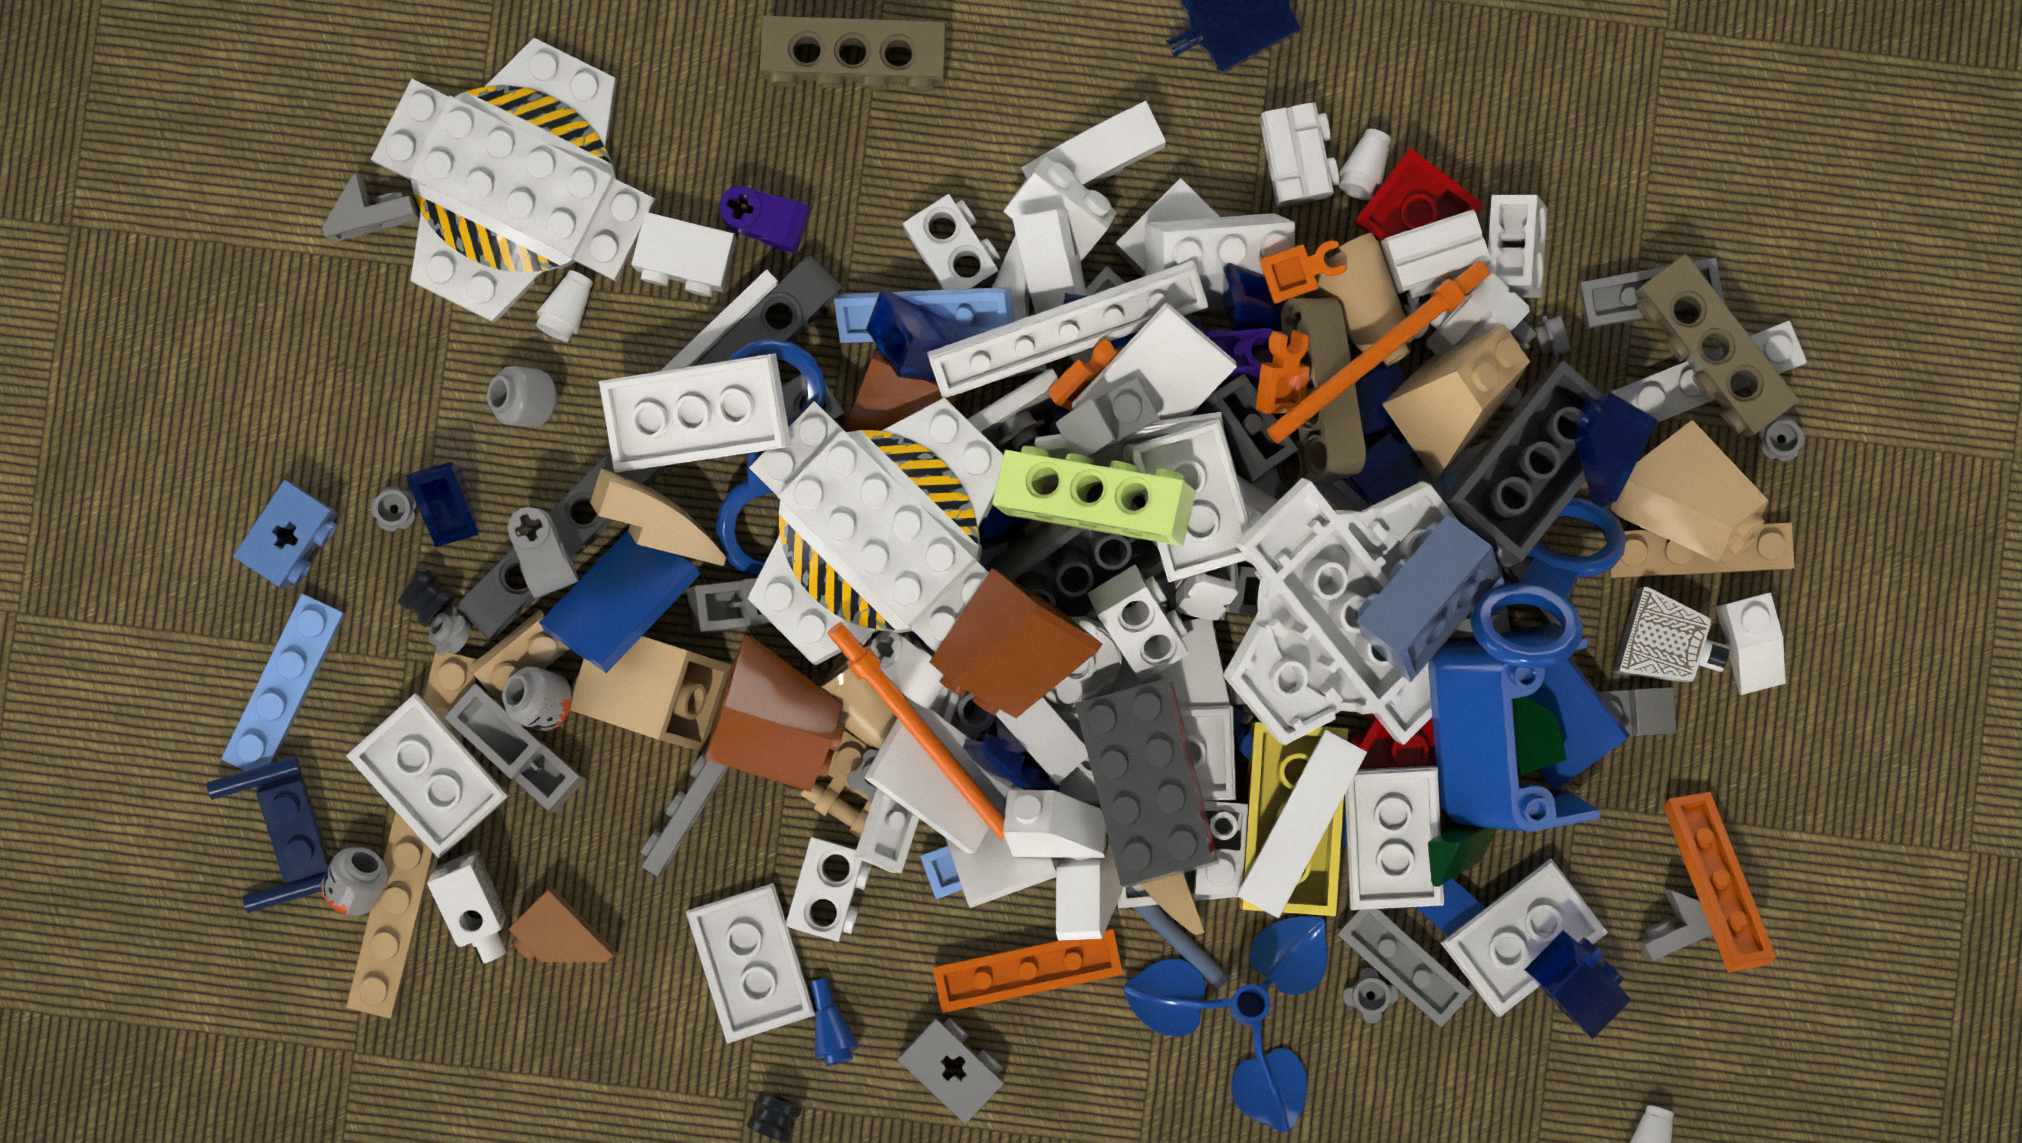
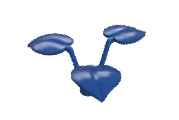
(1289, 955)

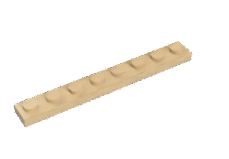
(409, 865)

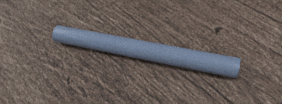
(1181, 941)

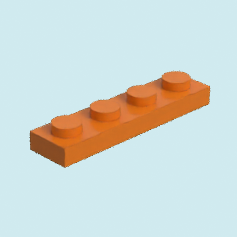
(1719, 882)
(1026, 971)

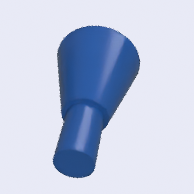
(832, 1035)

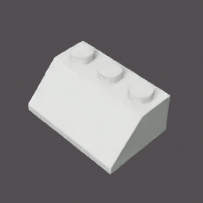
(1214, 244)

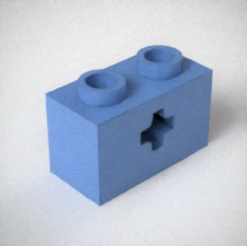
(265, 546)

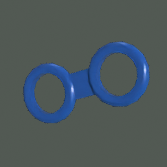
(753, 485)
(1549, 586)

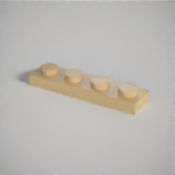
(1654, 555)

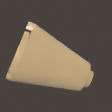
(1364, 293)
(861, 707)

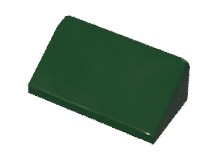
(1457, 851)

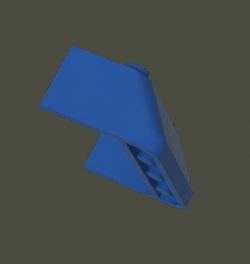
(1478, 743)

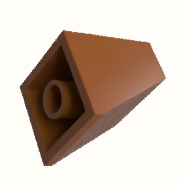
(889, 399)
(1010, 647)
(774, 720)

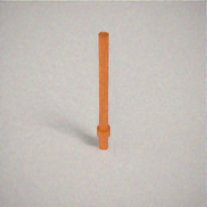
(1446, 298)
(866, 666)

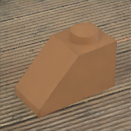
(558, 933)

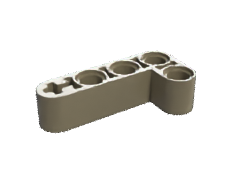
(1332, 439)

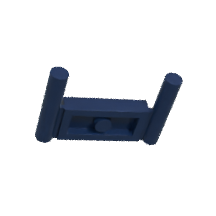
(290, 828)

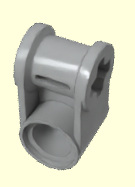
(544, 560)

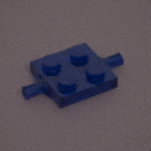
(1234, 29)

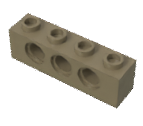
(785, 35)
(1741, 355)

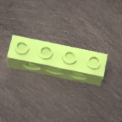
(1160, 520)

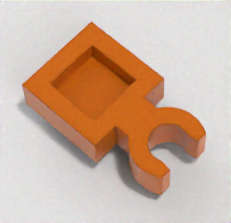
(1293, 271)
(1081, 374)
(1285, 379)

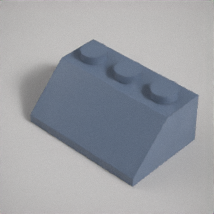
(1428, 596)

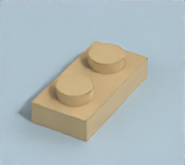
(521, 648)

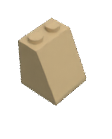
(1456, 396)
(1693, 496)
(654, 692)

